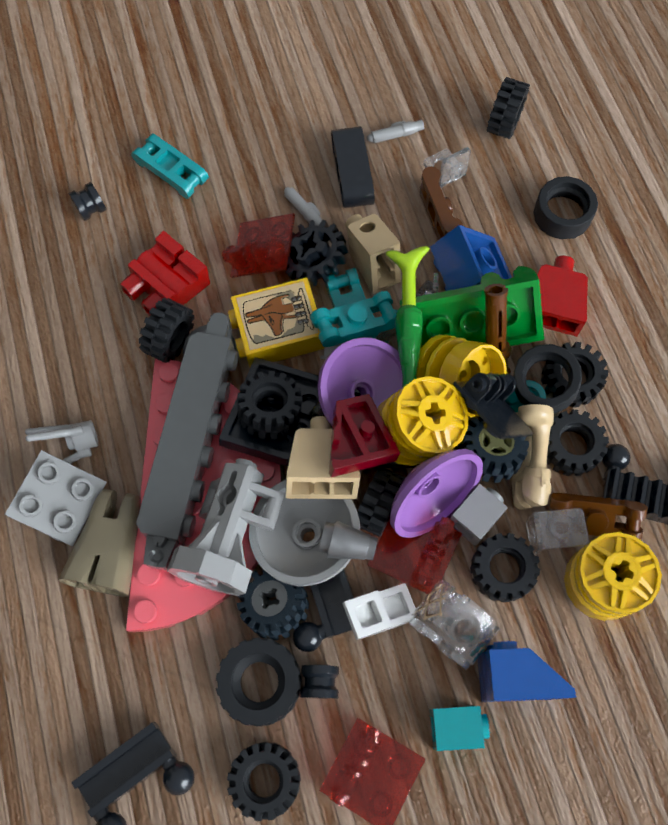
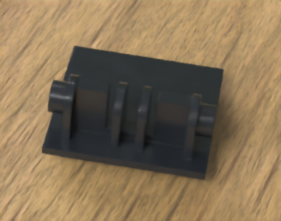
(487, 397)

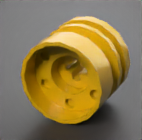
(458, 360)
(425, 419)
(593, 584)

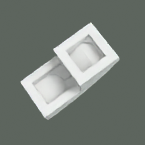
(379, 611)

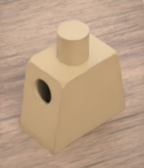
(368, 239)
(309, 466)

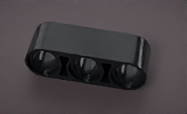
(352, 167)

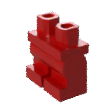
(165, 273)

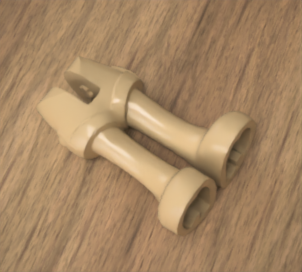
(532, 481)

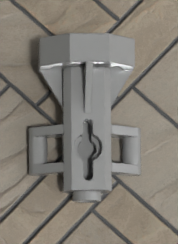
(217, 554)

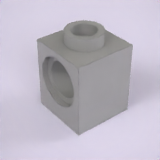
(478, 513)

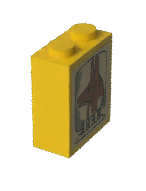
(275, 322)

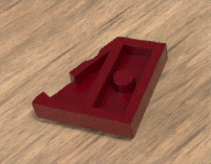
(359, 437)

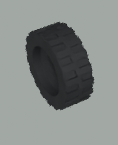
(229, 682)

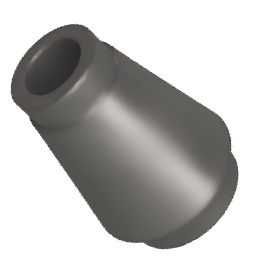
(346, 542)

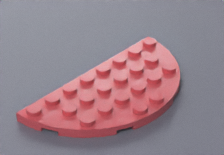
(156, 595)

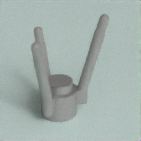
(78, 436)

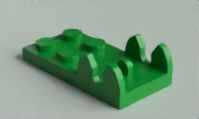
(463, 309)

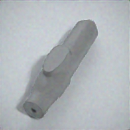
(396, 130)
(307, 210)

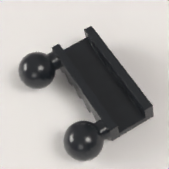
(632, 488)
(329, 600)
(127, 768)

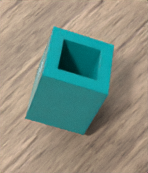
(458, 728)

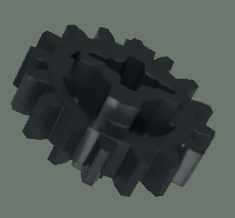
(314, 254)

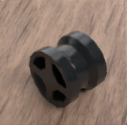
(87, 201)
(319, 681)

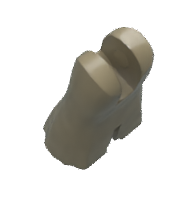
(105, 547)

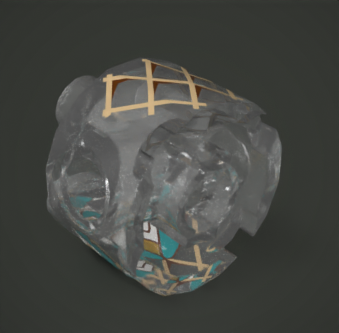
(454, 624)

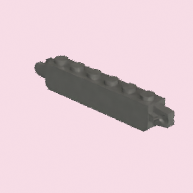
(186, 442)

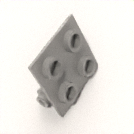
(55, 498)

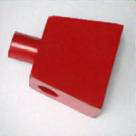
(563, 296)

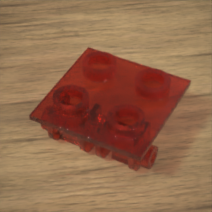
(261, 246)
(418, 559)
(372, 775)

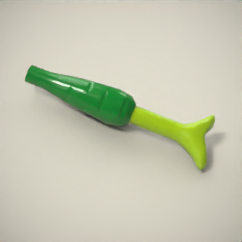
(408, 317)

